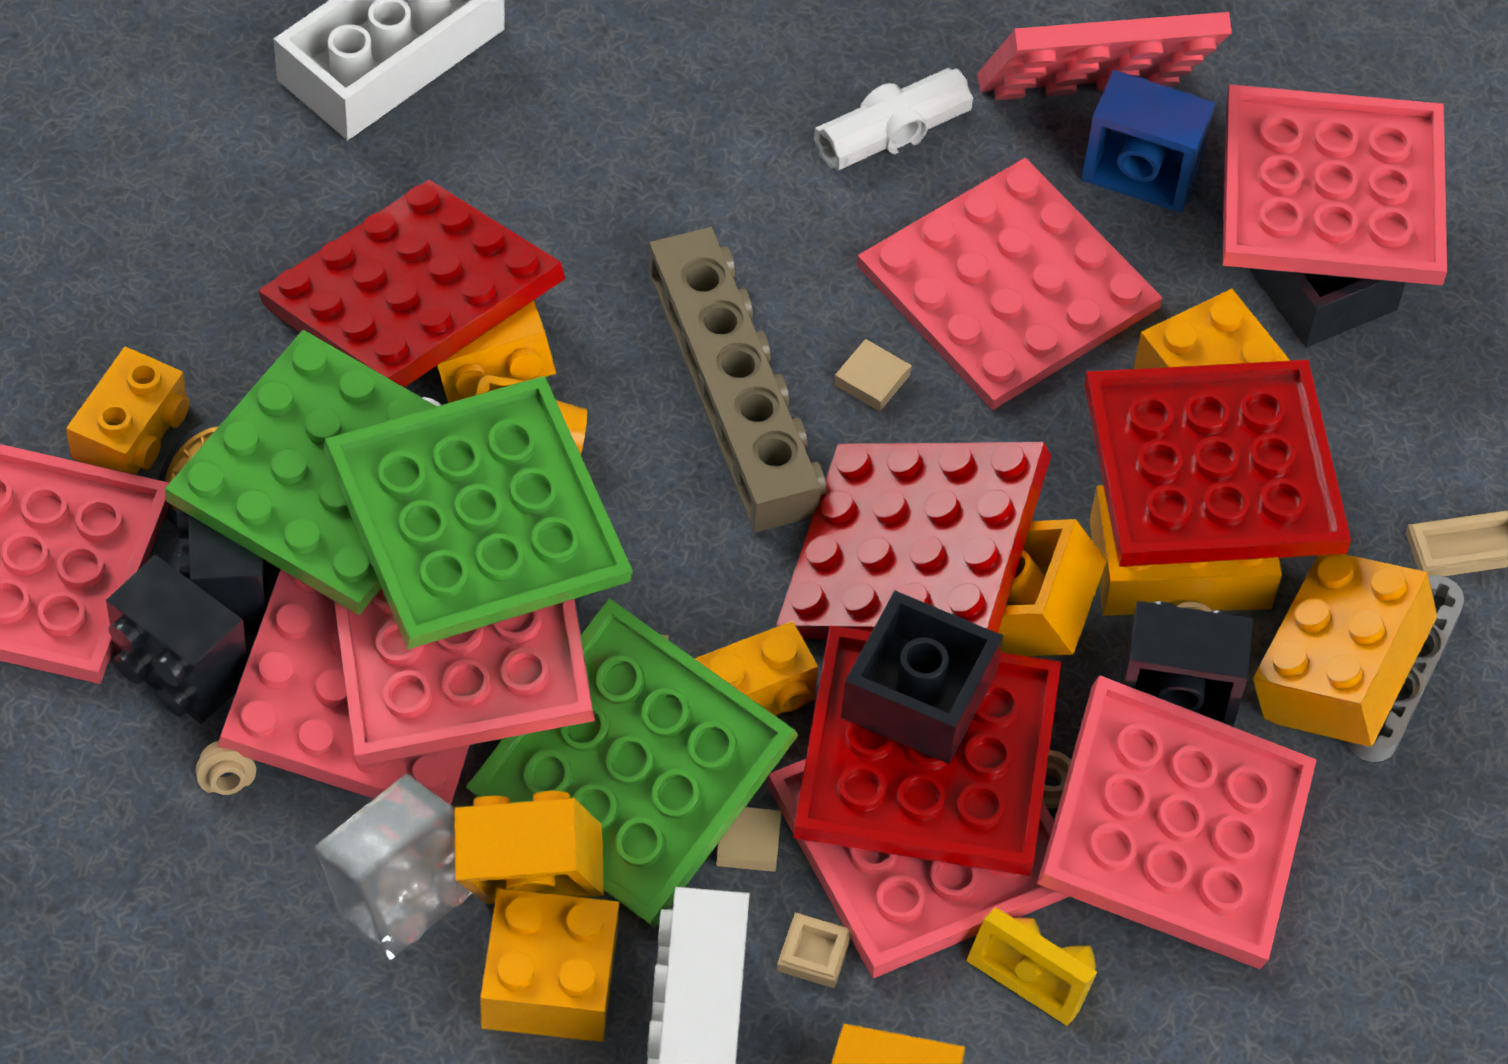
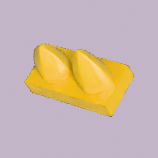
(1033, 966)

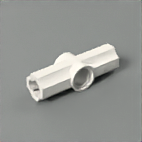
(893, 118)

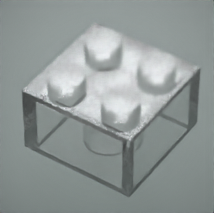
(394, 866)

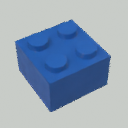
(1147, 141)

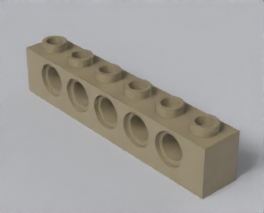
(769, 494)

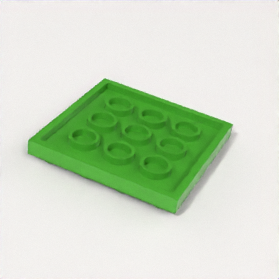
(268, 475)
(476, 511)
(657, 768)

